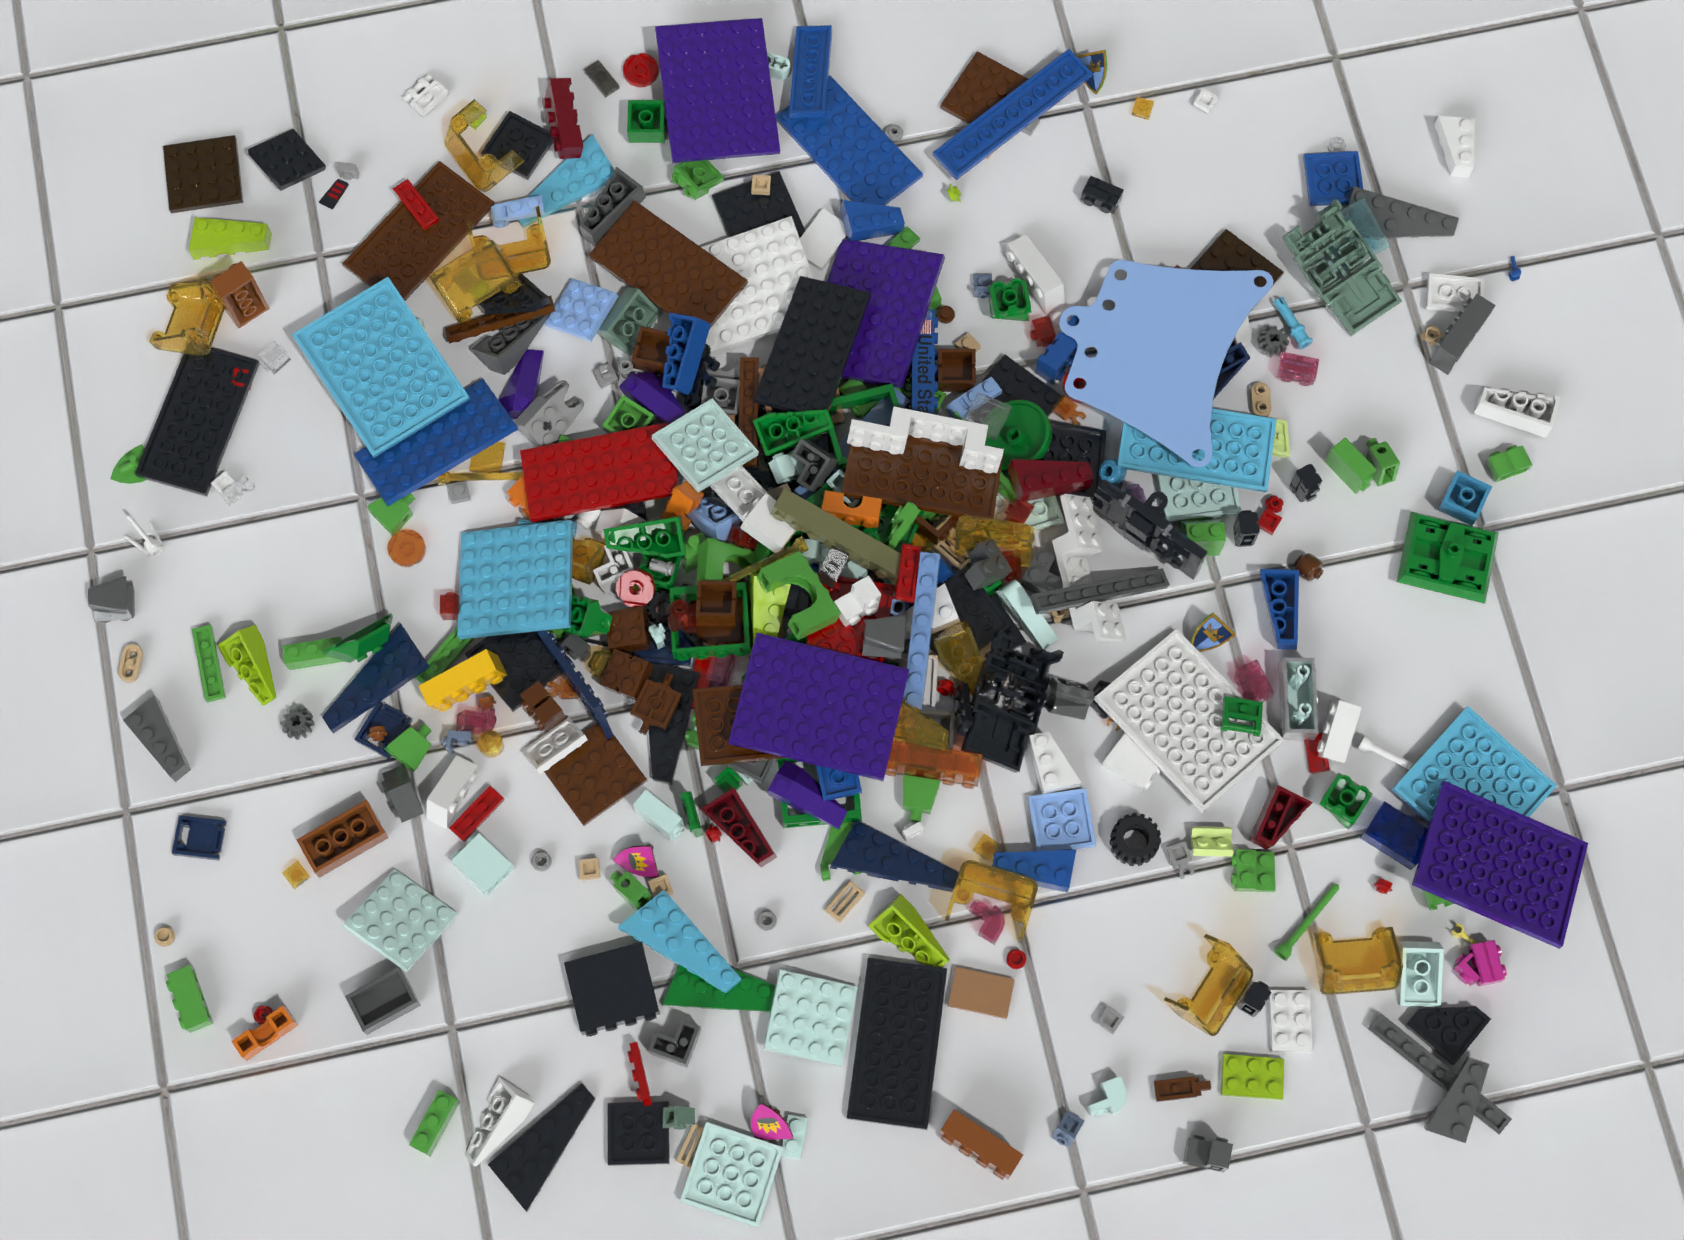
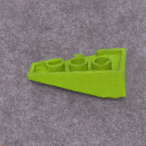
(248, 655)
(906, 929)

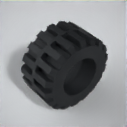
(1140, 824)

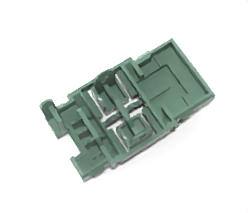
(1361, 296)

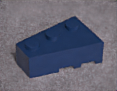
(1234, 360)

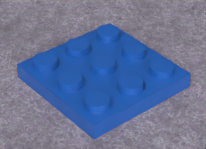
(1331, 176)

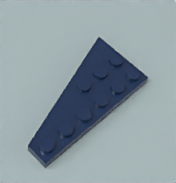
(380, 677)
(577, 682)
(886, 858)

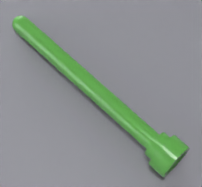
(1284, 950)

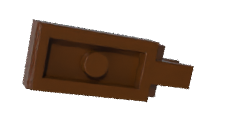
(1180, 1088)

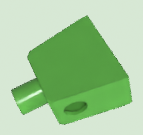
(1384, 460)
(392, 516)
(690, 560)
(410, 747)
(919, 796)
(631, 889)

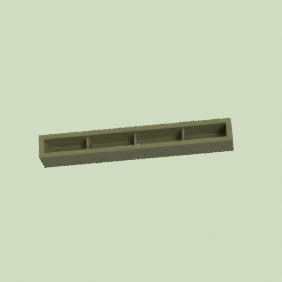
(832, 531)

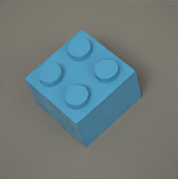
(1465, 498)

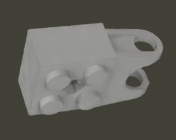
(725, 391)
(549, 415)

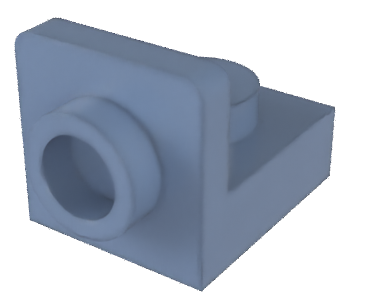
(981, 284)
(461, 738)
(1067, 1129)

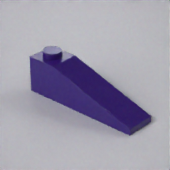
(523, 383)
(648, 392)
(801, 791)

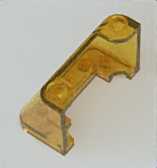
(475, 278)
(193, 319)
(1007, 534)
(1357, 963)

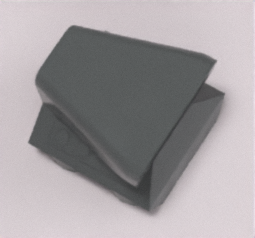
(112, 600)
(884, 637)
(1069, 698)

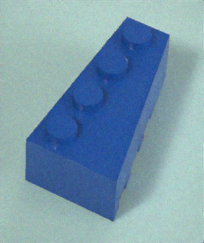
(1047, 868)

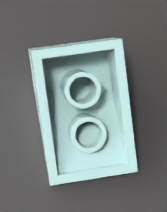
(1421, 973)

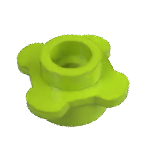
(954, 193)

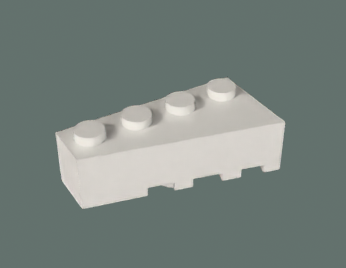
(1037, 273)
(1519, 410)

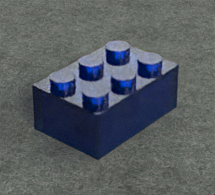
(1396, 835)

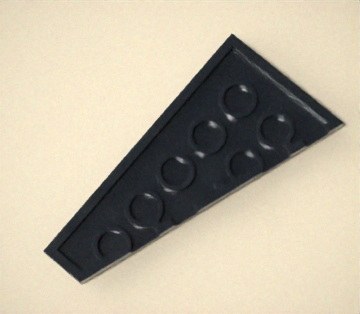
(667, 744)
(534, 1155)

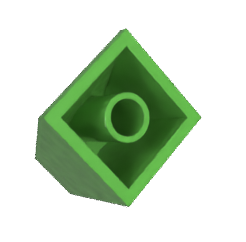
(1206, 533)

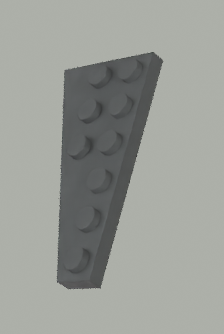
(1405, 219)

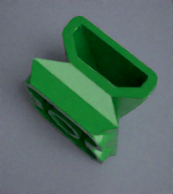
(1009, 300)
(662, 582)
(588, 618)
(1345, 799)

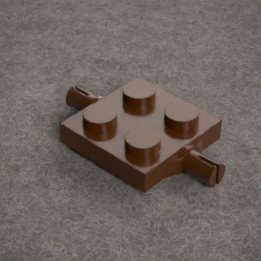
(656, 704)

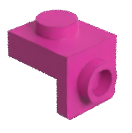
(1466, 973)

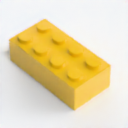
(463, 680)

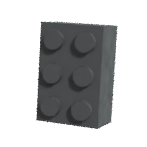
(383, 1000)

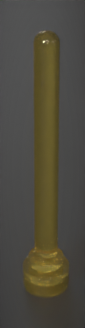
(447, 477)
(798, 545)

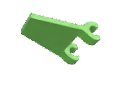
(833, 845)

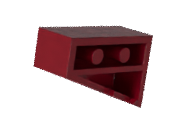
(1277, 815)

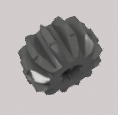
(1266, 338)
(296, 731)

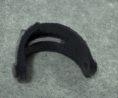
(1101, 685)

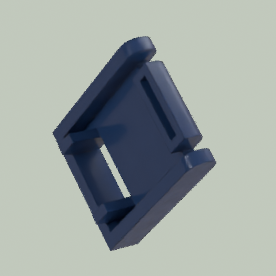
(390, 719)
(203, 838)

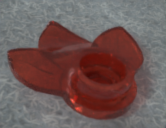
(685, 620)

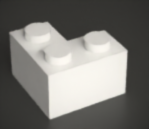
(615, 518)
(610, 573)
(859, 602)

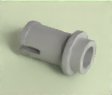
(625, 368)
(662, 566)

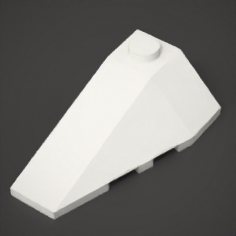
(504, 1114)

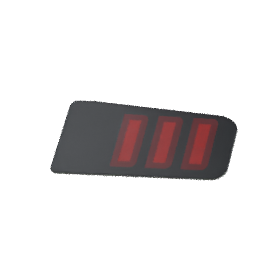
(334, 194)

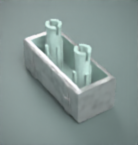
(1298, 699)

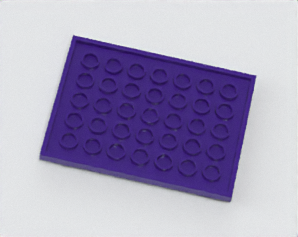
(717, 90)
(901, 294)
(819, 706)
(1500, 864)

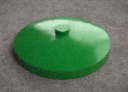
(1024, 433)

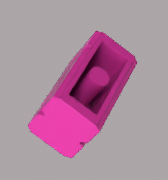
(1487, 963)

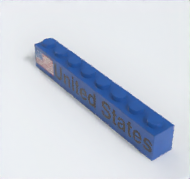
(924, 368)

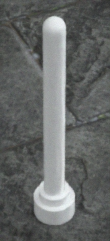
(1368, 745)

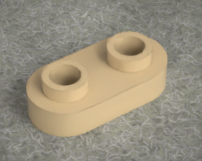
(1260, 399)
(130, 664)

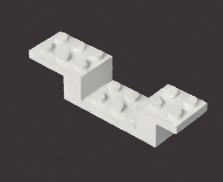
(934, 427)
(1072, 554)

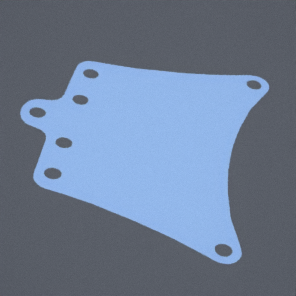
(1161, 348)

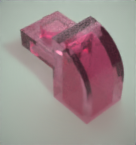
(476, 721)
(993, 924)

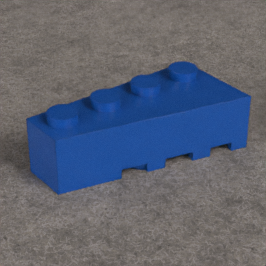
(684, 352)
(1057, 356)
(1281, 598)

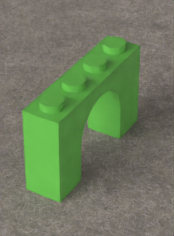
(714, 554)
(796, 570)

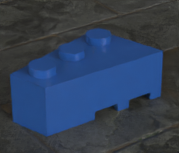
(870, 220)

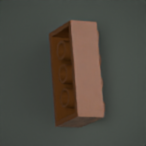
(239, 294)
(324, 844)
(980, 1144)

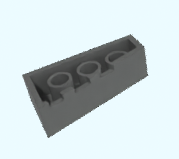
(610, 205)
(1462, 333)
(155, 733)
(1457, 1107)

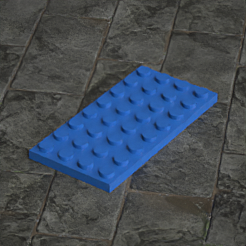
(852, 150)
(439, 445)

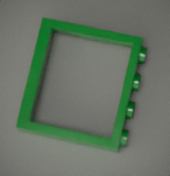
(856, 399)
(689, 593)
(807, 820)

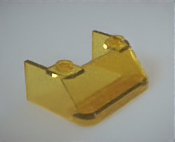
(484, 171)
(526, 254)
(997, 884)
(1218, 991)

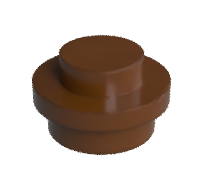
(945, 314)

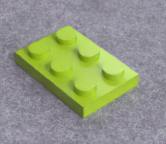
(1252, 1077)

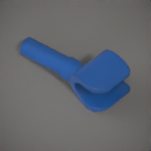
(1516, 272)

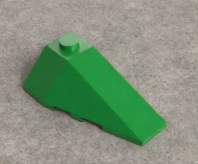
(784, 430)
(654, 537)

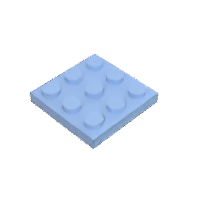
(581, 309)
(1062, 820)

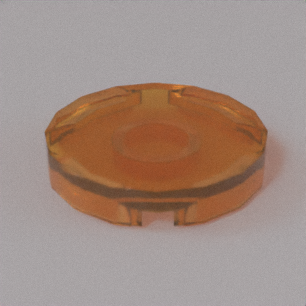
(406, 548)

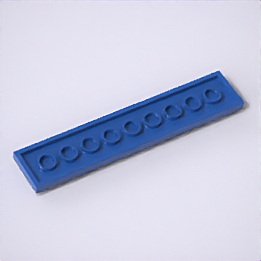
(1012, 114)

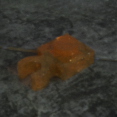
(1067, 409)
(564, 689)

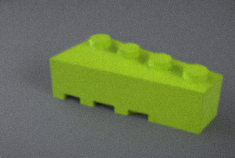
(228, 237)
(766, 608)

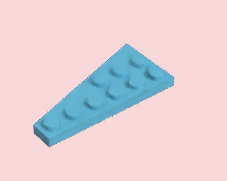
(573, 179)
(674, 936)

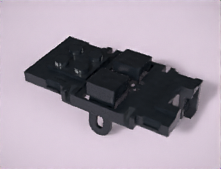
(1147, 522)
(1000, 734)

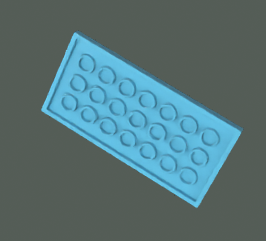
(1239, 452)

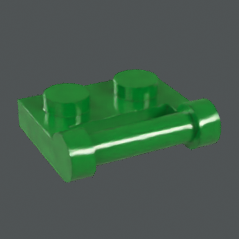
(1242, 710)
(690, 810)

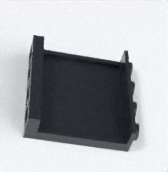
(612, 989)

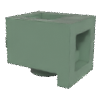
(678, 1117)

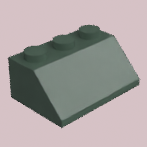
(626, 317)

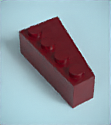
(563, 118)
(1048, 478)
(737, 822)

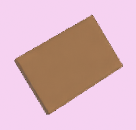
(981, 993)

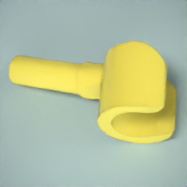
(1462, 934)

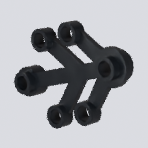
(692, 399)

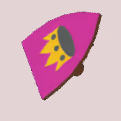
(638, 860)
(769, 1124)

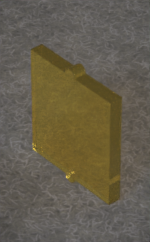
(489, 459)

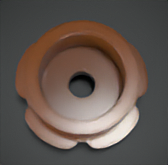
(486, 702)
(377, 733)

